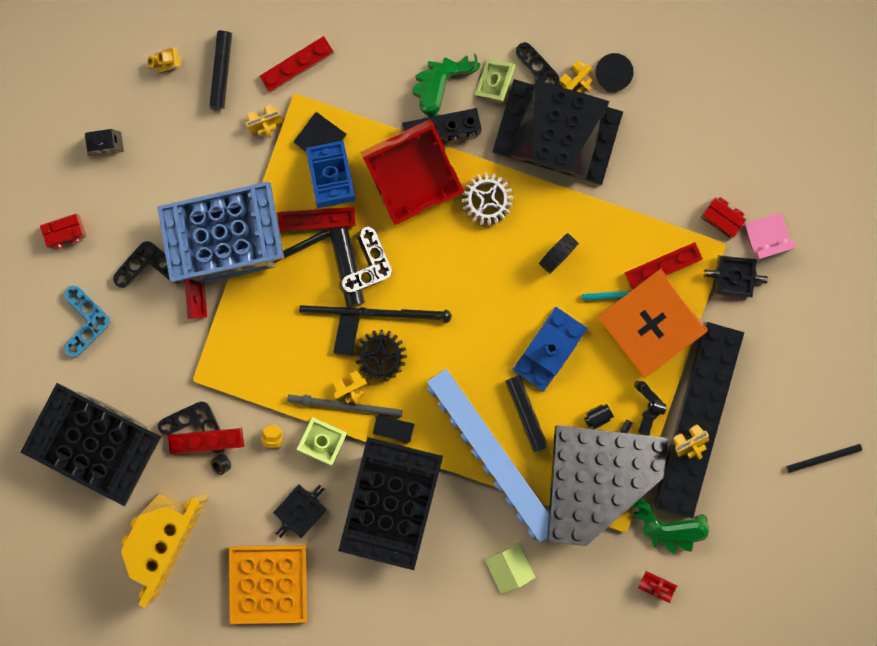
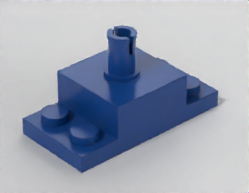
(330, 174)
(550, 349)

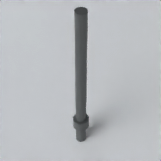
(307, 400)

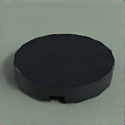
(614, 72)

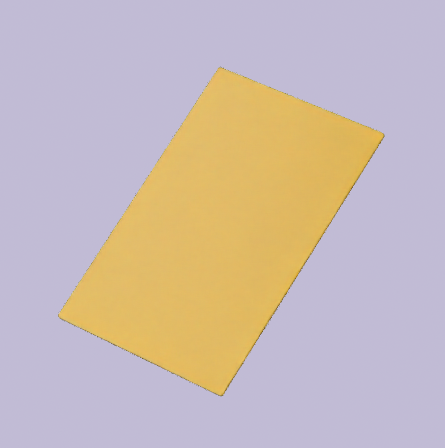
(479, 273)

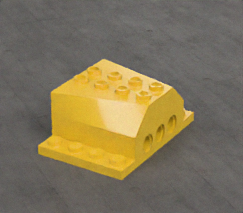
(158, 541)

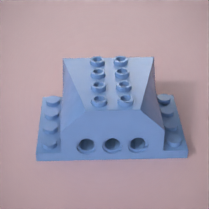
(221, 234)

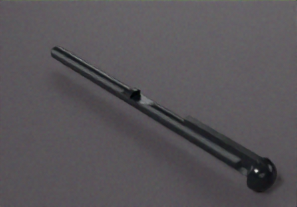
(403, 313)

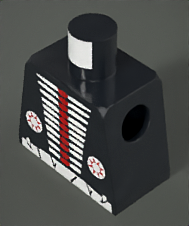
(103, 142)

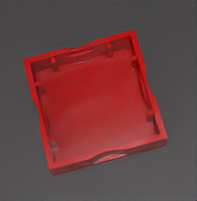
(412, 171)

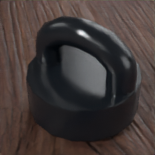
(220, 464)

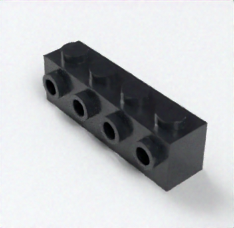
(452, 125)

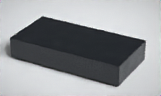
(346, 335)
(393, 428)

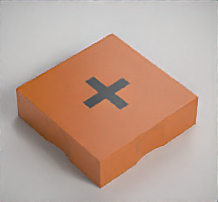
(652, 323)

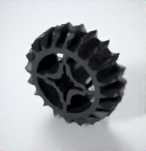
(379, 372)

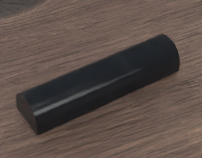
(220, 70)
(346, 263)
(526, 413)

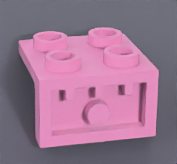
(769, 236)

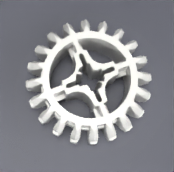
(478, 213)

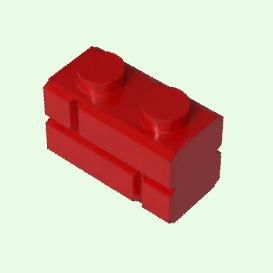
(723, 217)
(63, 231)

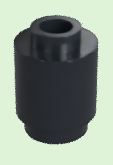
(598, 416)

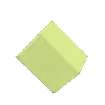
(495, 81)
(321, 441)
(510, 568)

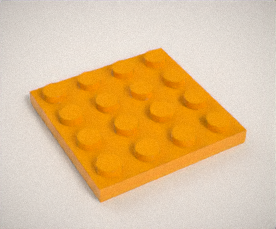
(268, 584)

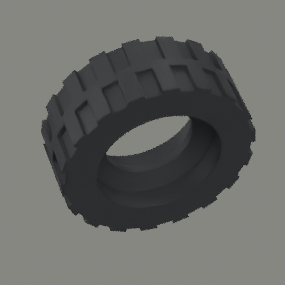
(558, 253)

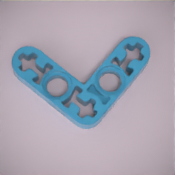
(90, 317)

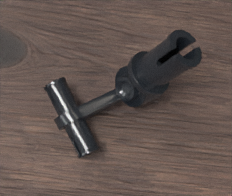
(654, 408)

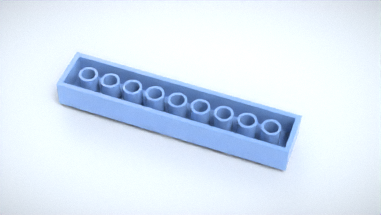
(492, 454)

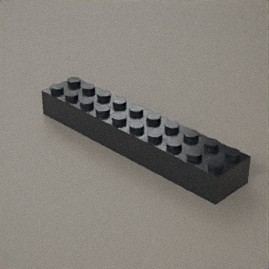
(703, 407)

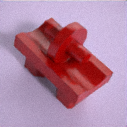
(657, 586)

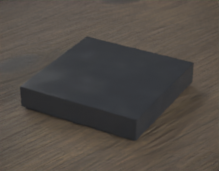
(318, 132)

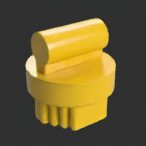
(272, 437)

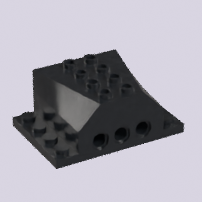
(558, 130)
(91, 443)
(390, 503)

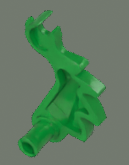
(434, 81)
(680, 533)

